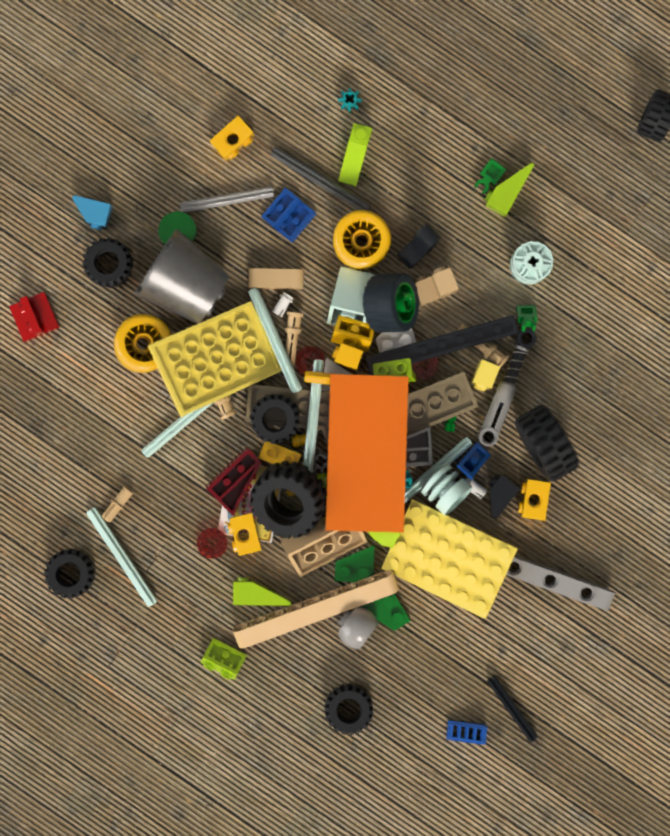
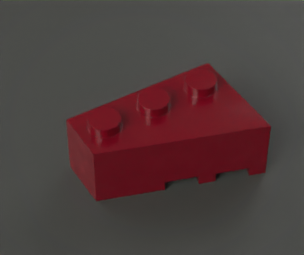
(234, 479)

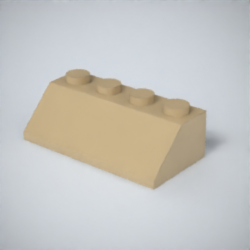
(320, 547)

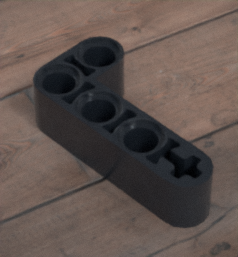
(421, 244)

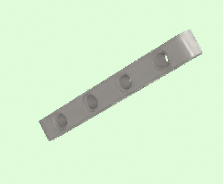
(563, 583)

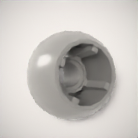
(357, 627)

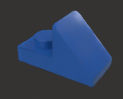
(473, 460)

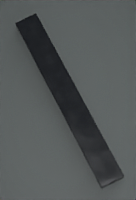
(448, 342)

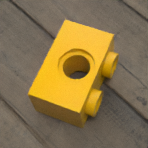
(235, 128)
(352, 333)
(347, 356)
(276, 454)
(538, 510)
(248, 545)

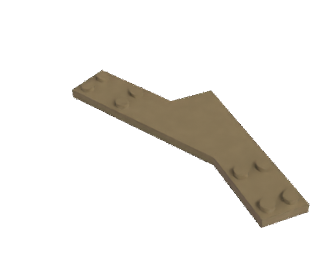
(425, 406)

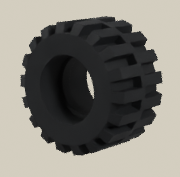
(656, 117)
(96, 251)
(268, 433)
(53, 573)
(348, 725)

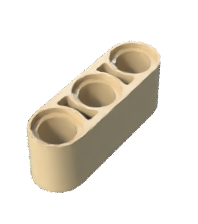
(276, 278)

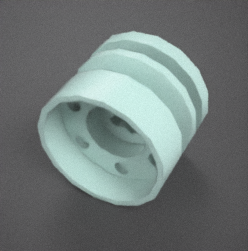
(525, 272)
(444, 488)

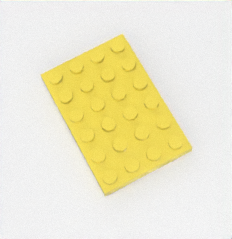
(215, 358)
(450, 559)

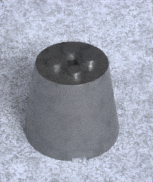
(184, 279)

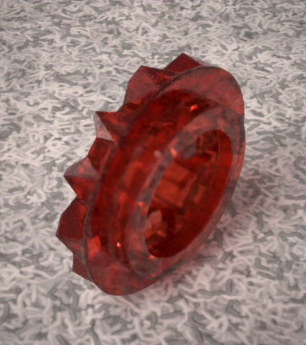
(305, 353)
(431, 369)
(211, 552)

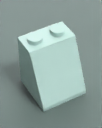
(348, 295)

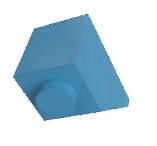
(94, 212)

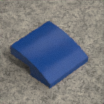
(288, 215)

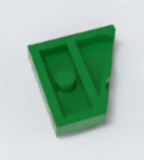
(356, 566)
(388, 611)

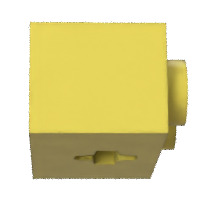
(484, 375)

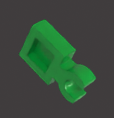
(491, 174)
(527, 316)

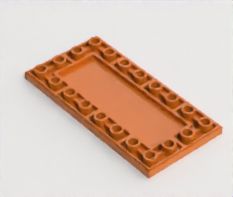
(366, 453)

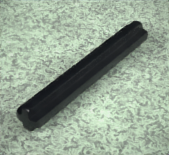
(512, 708)

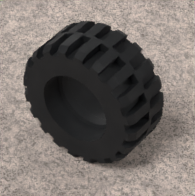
(547, 443)
(273, 514)

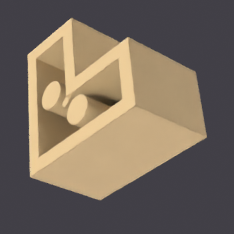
(437, 286)

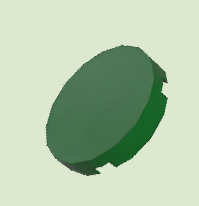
(177, 220)

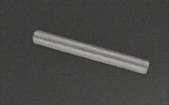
(227, 199)

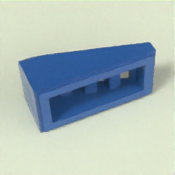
(483, 732)

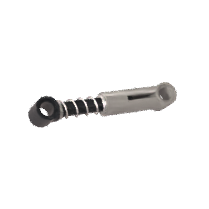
(506, 390)

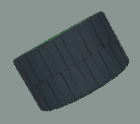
(391, 302)

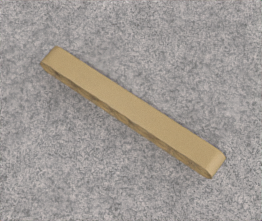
(315, 609)

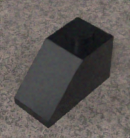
(500, 494)

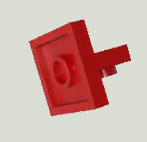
(34, 316)

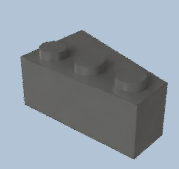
(419, 448)

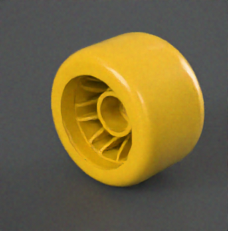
(366, 225)
(129, 332)

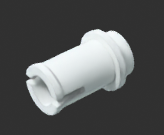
(282, 304)
(477, 490)

